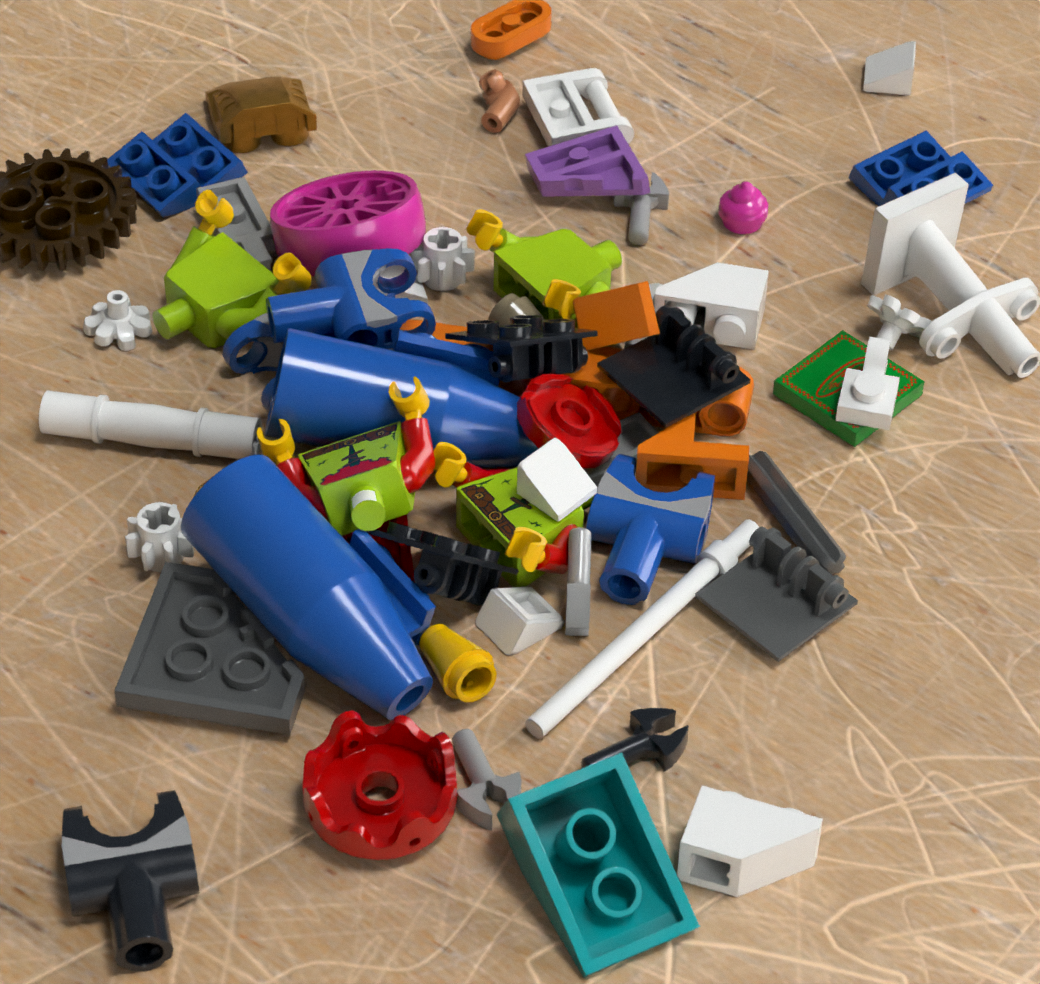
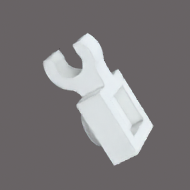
(869, 394)

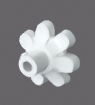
(896, 320)
(118, 321)

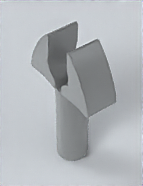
(641, 206)
(578, 582)
(472, 800)

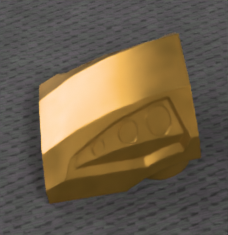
(260, 108)

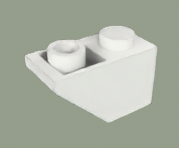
(722, 300)
(744, 843)

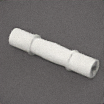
(149, 425)

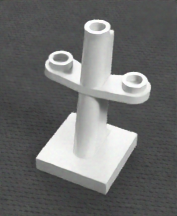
(919, 239)

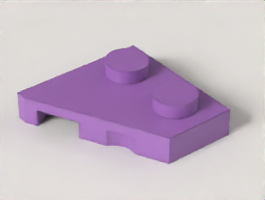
(588, 167)

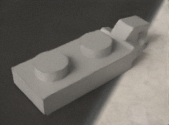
(249, 225)

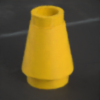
(459, 664)

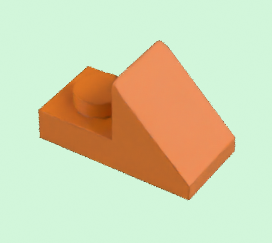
(617, 315)
(674, 458)

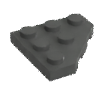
(208, 658)

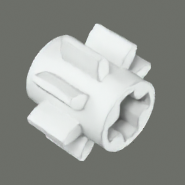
(443, 259)
(157, 536)

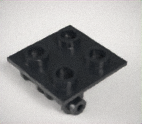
(529, 347)
(675, 369)
(450, 566)

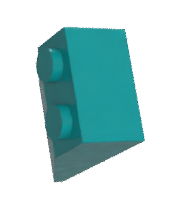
(597, 864)

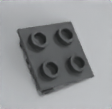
(777, 595)

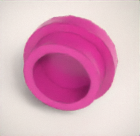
(743, 208)

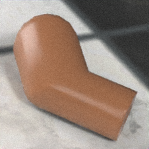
(501, 99)

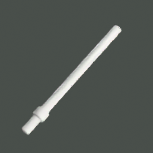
(712, 563)

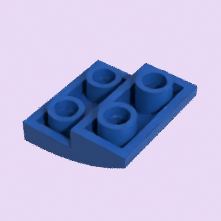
(176, 164)
(913, 166)

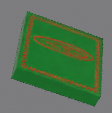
(817, 381)

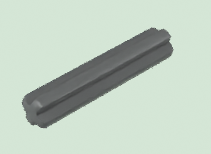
(793, 512)

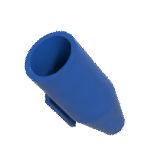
(341, 390)
(323, 600)

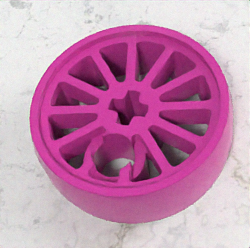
(348, 216)

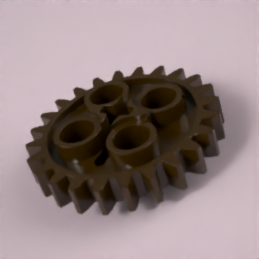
(63, 209)

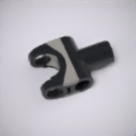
(132, 879)

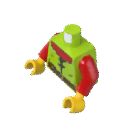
(367, 475)
(502, 520)

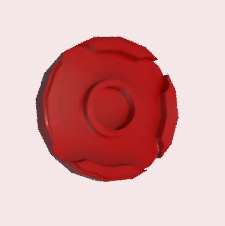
(573, 415)

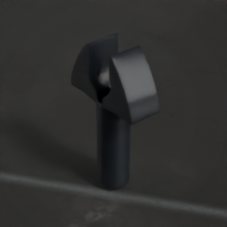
(646, 741)

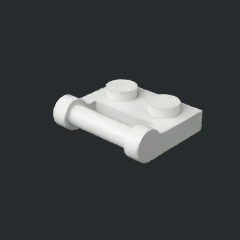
(561, 111)

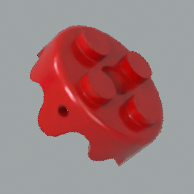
(367, 757)

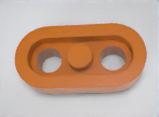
(510, 28)

